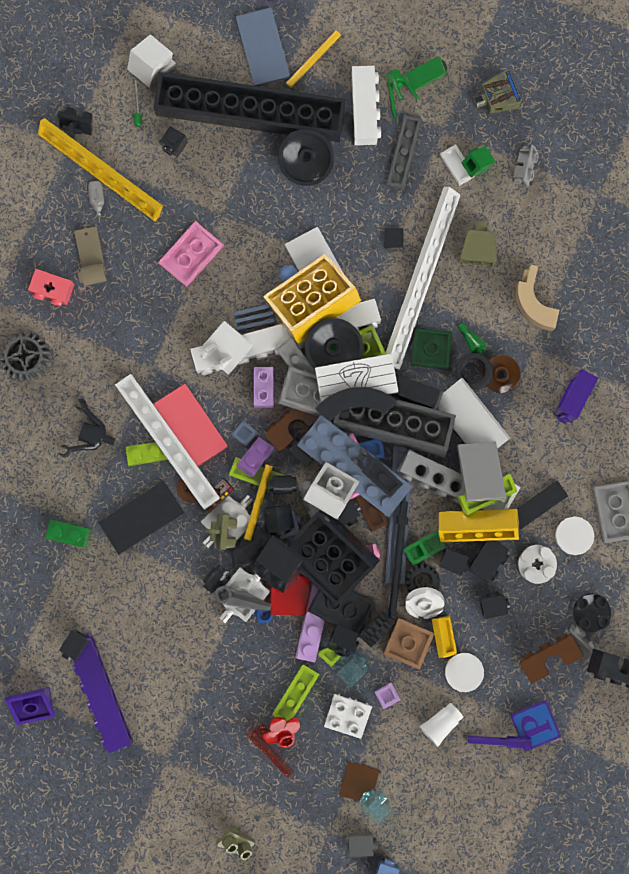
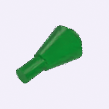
(474, 342)

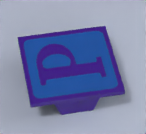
(536, 723)

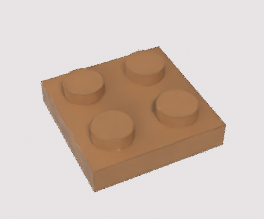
(408, 643)

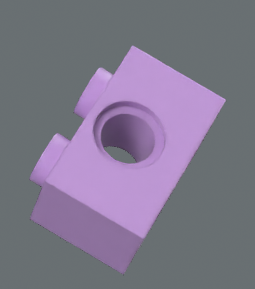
(263, 387)

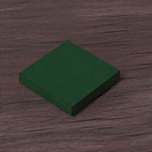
(431, 348)

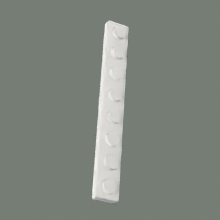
(167, 442)

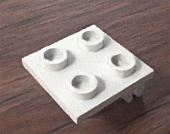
(225, 348)

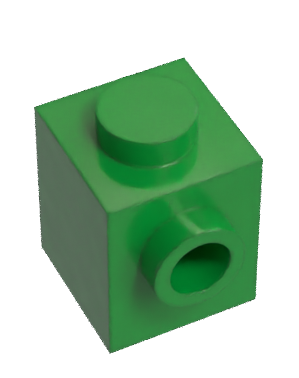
(478, 161)

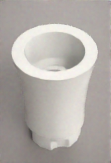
(441, 724)

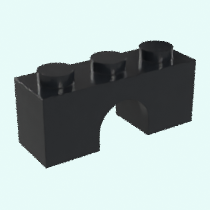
(605, 666)

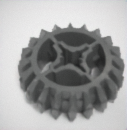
(26, 364)

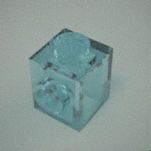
(375, 805)

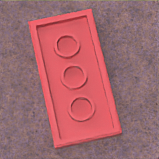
(190, 425)

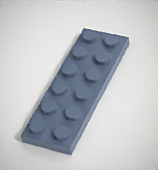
(331, 445)

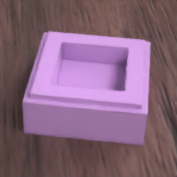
(387, 695)

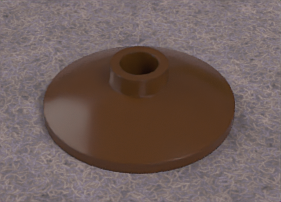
(512, 378)

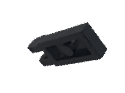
(379, 474)

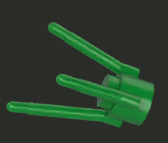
(395, 82)

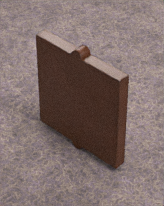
(358, 780)

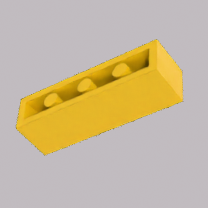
(479, 525)

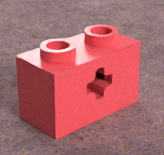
(43, 280)

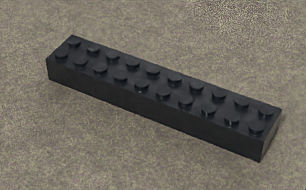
(247, 106)

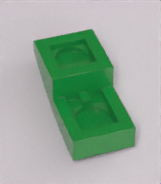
(424, 548)

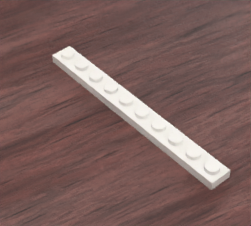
(422, 275)

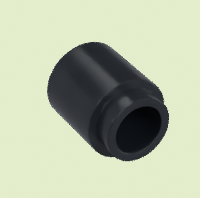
(283, 484)
(216, 578)

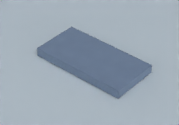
(262, 47)

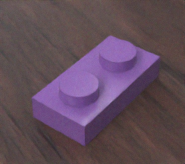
(255, 457)

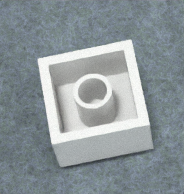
(331, 490)

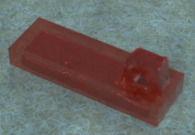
(256, 737)

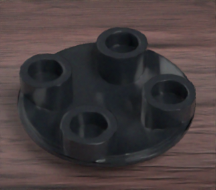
(592, 612)

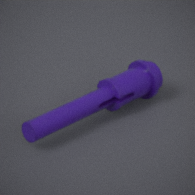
(510, 741)

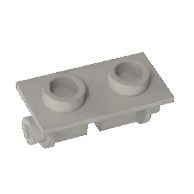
(527, 157)
(586, 645)

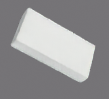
(452, 158)

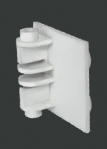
(348, 716)

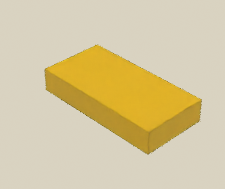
(444, 636)

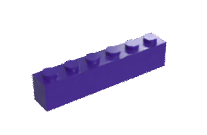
(102, 699)

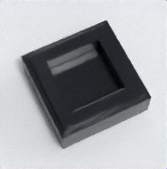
(393, 237)

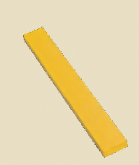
(99, 169)

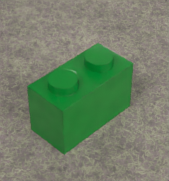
(68, 533)

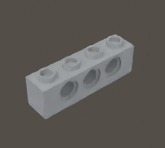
(412, 460)

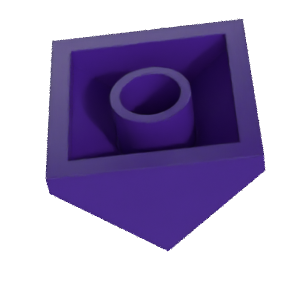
(31, 705)

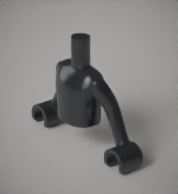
(91, 434)

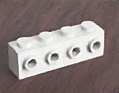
(364, 105)

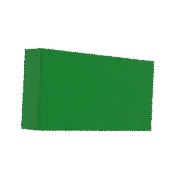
(426, 73)

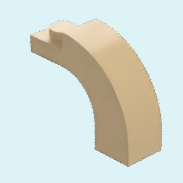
(530, 307)

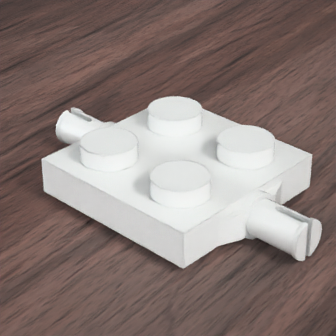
(234, 510)
(246, 583)

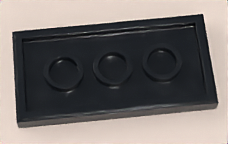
(141, 517)

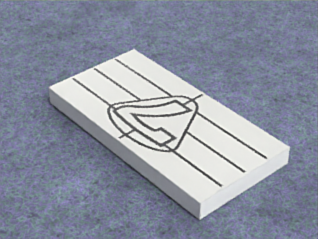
(368, 372)

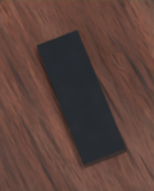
(540, 503)

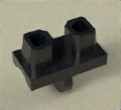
(75, 124)

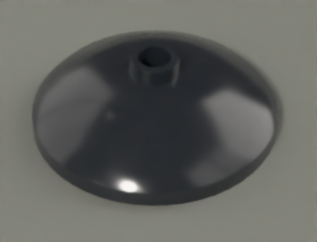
(306, 170)
(329, 332)

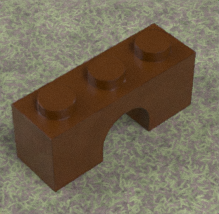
(278, 433)
(565, 647)

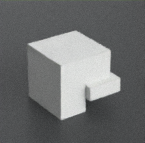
(149, 59)

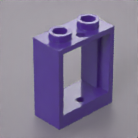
(575, 396)

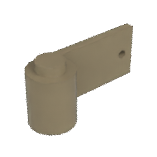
(91, 257)

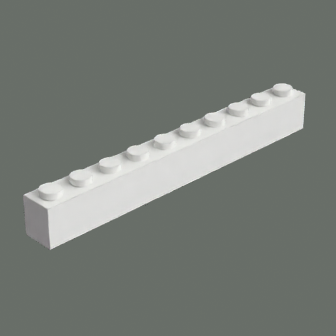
(268, 339)

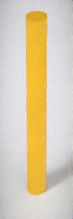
(311, 61)
(258, 502)

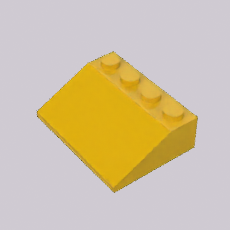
(311, 297)

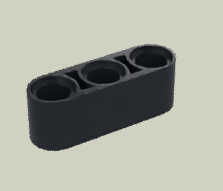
(418, 392)

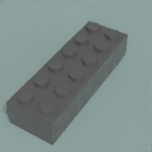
(402, 425)

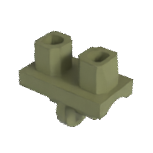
(219, 532)
(236, 843)

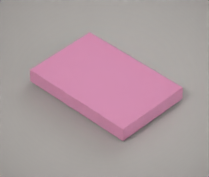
(191, 254)

